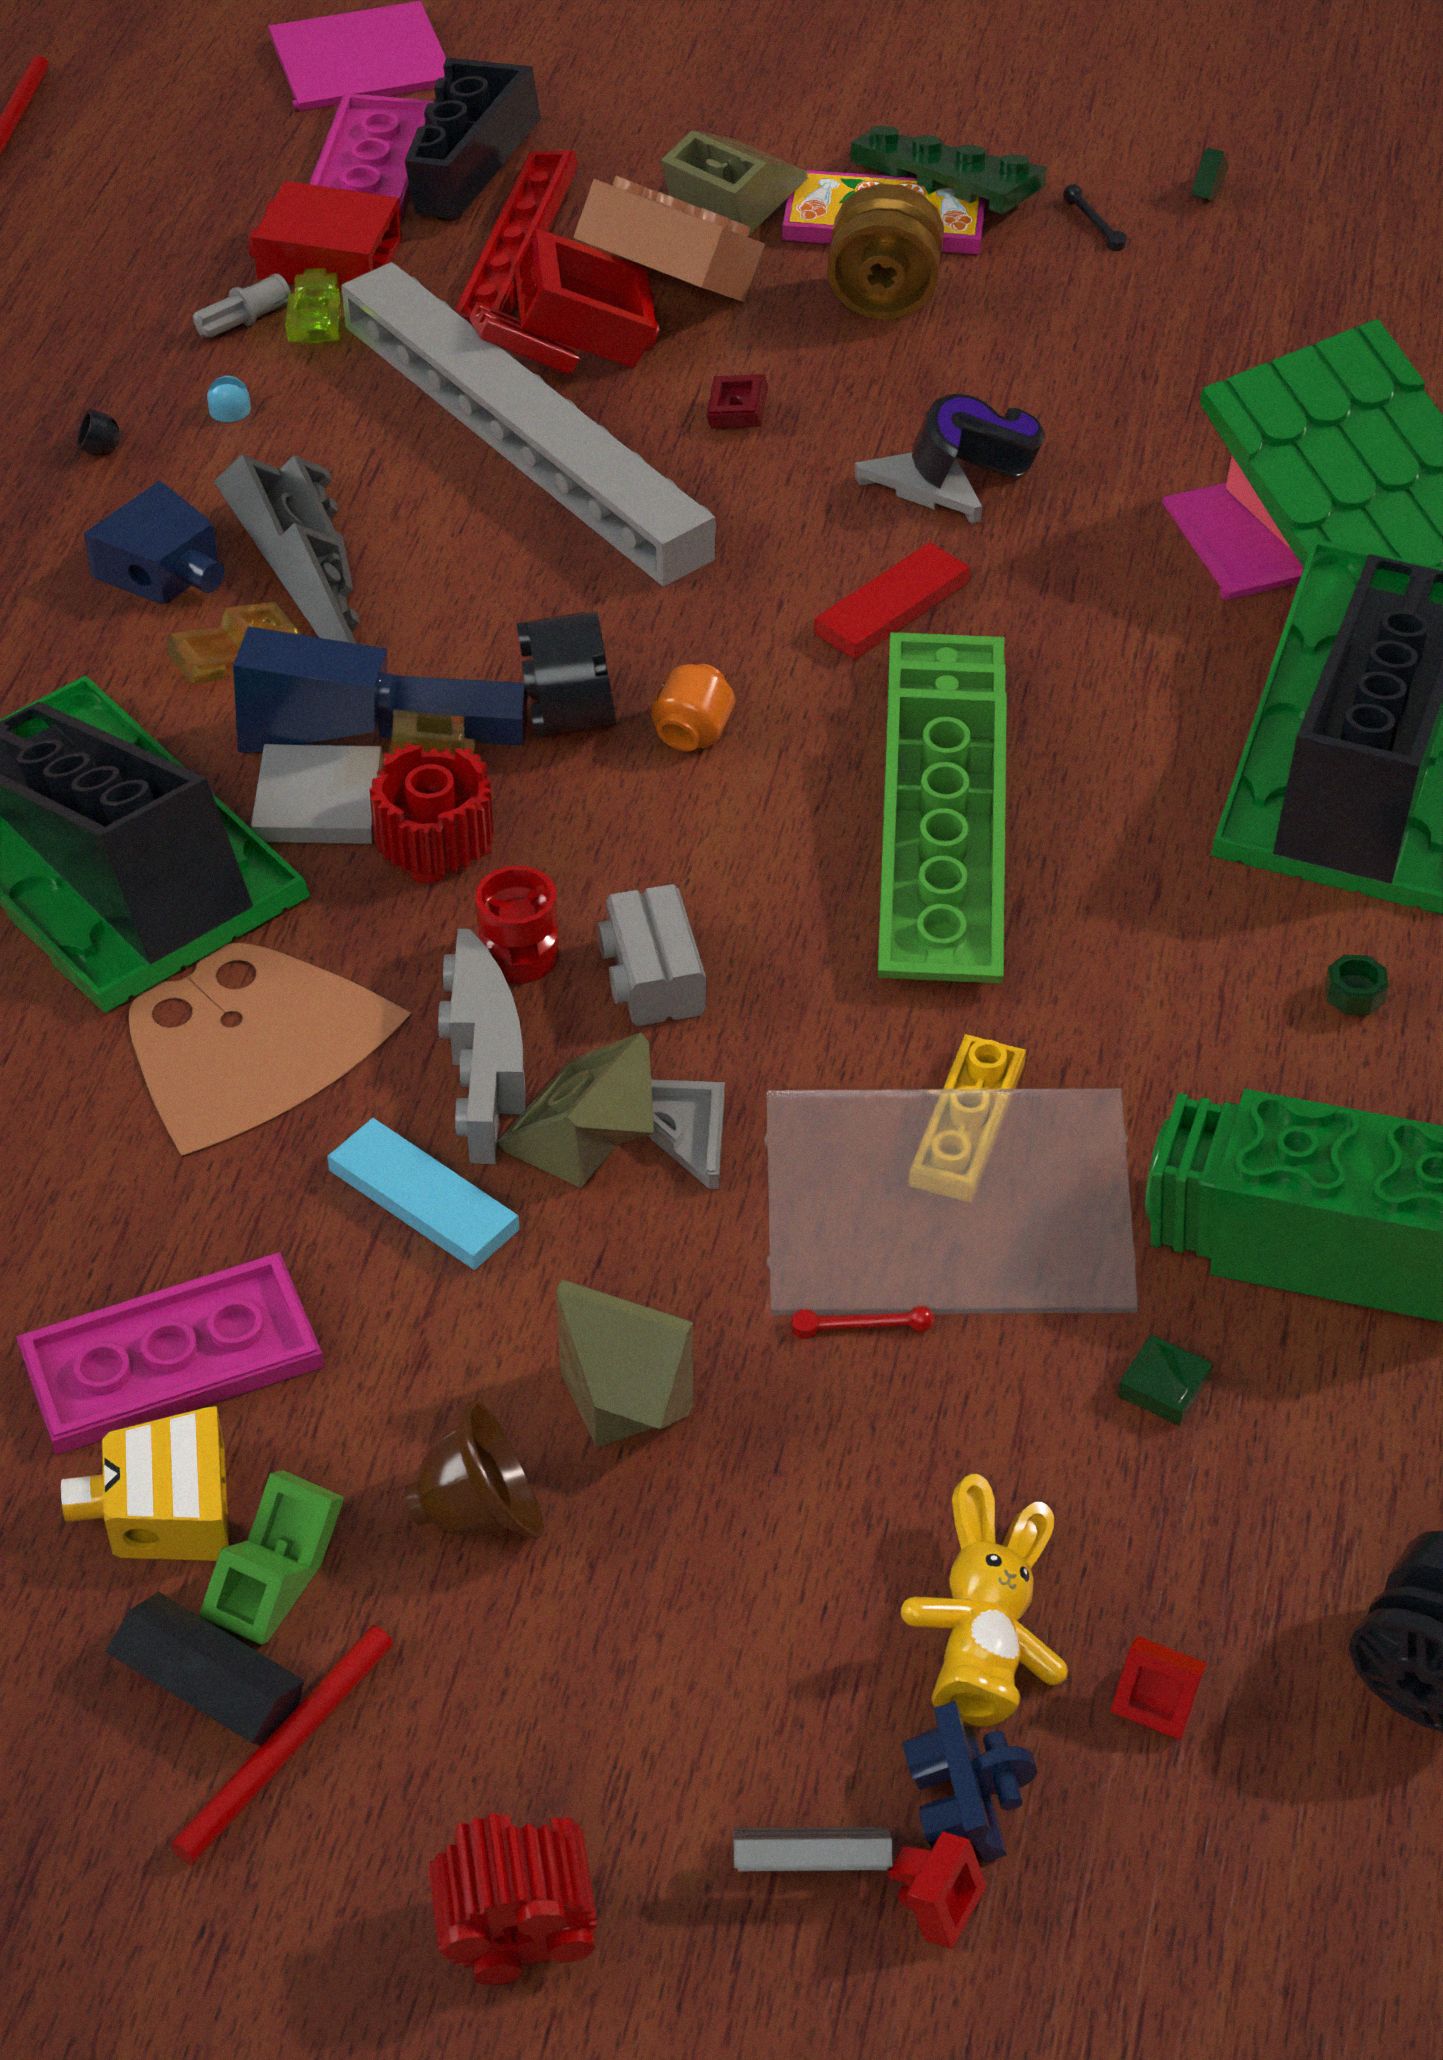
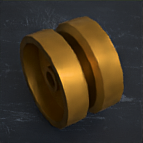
(885, 251)

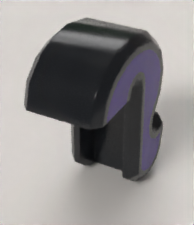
(976, 434)

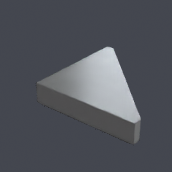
(901, 474)
(690, 1125)

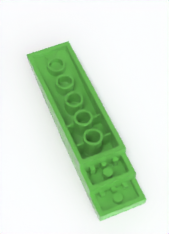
(944, 810)

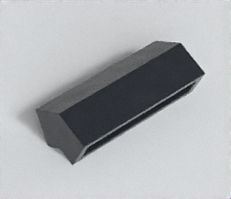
(206, 1667)

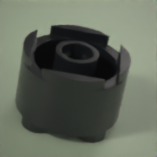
(566, 674)

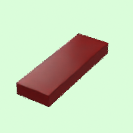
(891, 600)

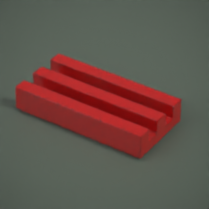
(506, 333)

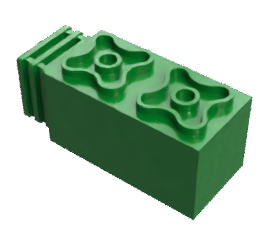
(1304, 1198)

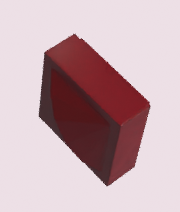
(737, 401)

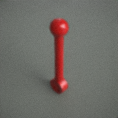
(807, 1323)

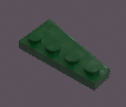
(966, 167)

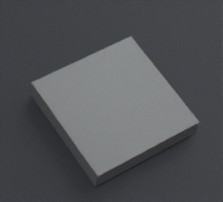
(315, 793)

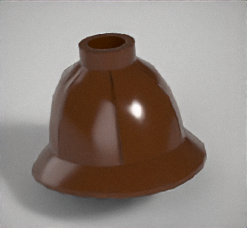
(474, 1482)

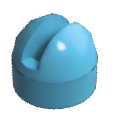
(228, 399)

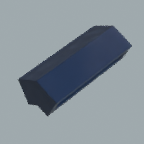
(491, 709)

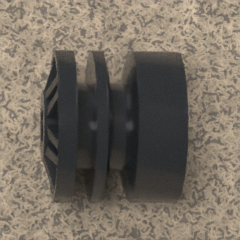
(1401, 1638)

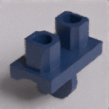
(955, 1755)

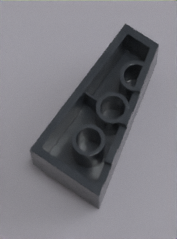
(469, 133)

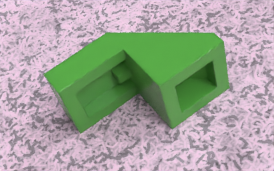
(266, 1574)

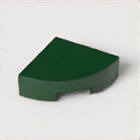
(1210, 174)

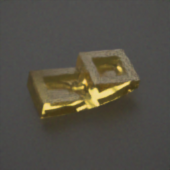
(211, 652)

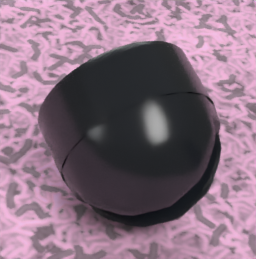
(98, 433)

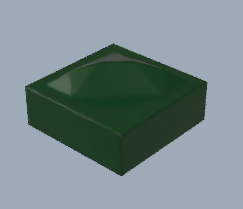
(1165, 1380)

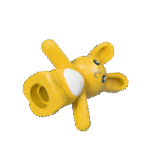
(990, 1595)

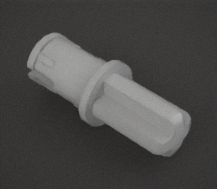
(242, 306)

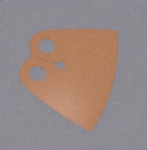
(294, 1040)

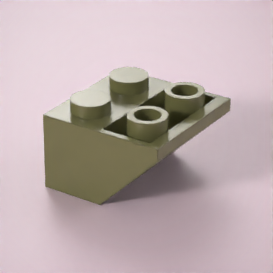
(729, 177)

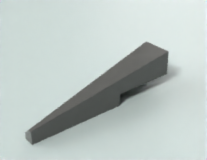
(294, 531)

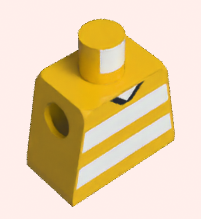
(158, 1489)

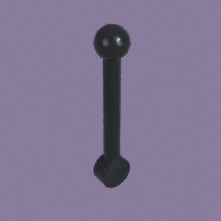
(1115, 239)

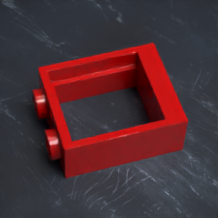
(585, 298)

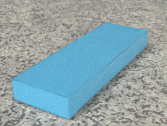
(423, 1193)

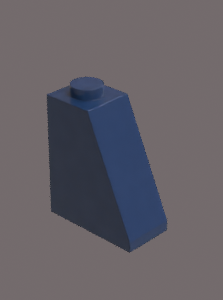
(306, 689)

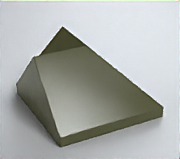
(586, 1111)
(623, 1362)

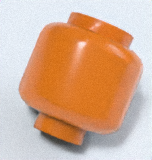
(692, 707)

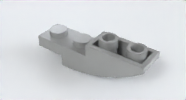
(484, 1043)

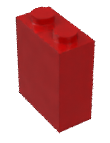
(325, 229)

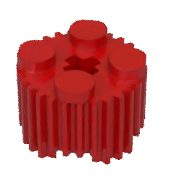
(432, 810)
(513, 1897)

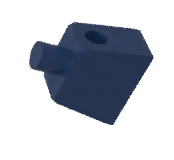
(155, 547)

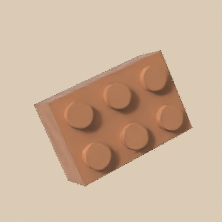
(670, 236)

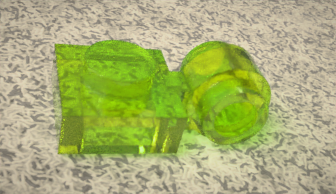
(314, 307)

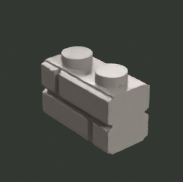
(653, 954)

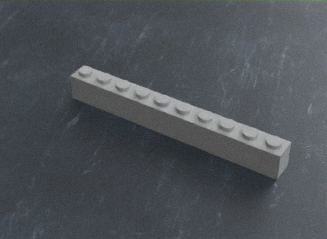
(531, 424)

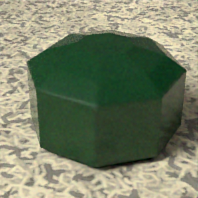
(1356, 984)

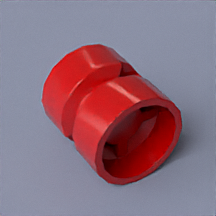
(519, 922)

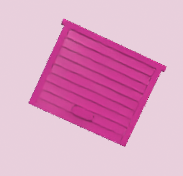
(358, 53)
(1233, 542)

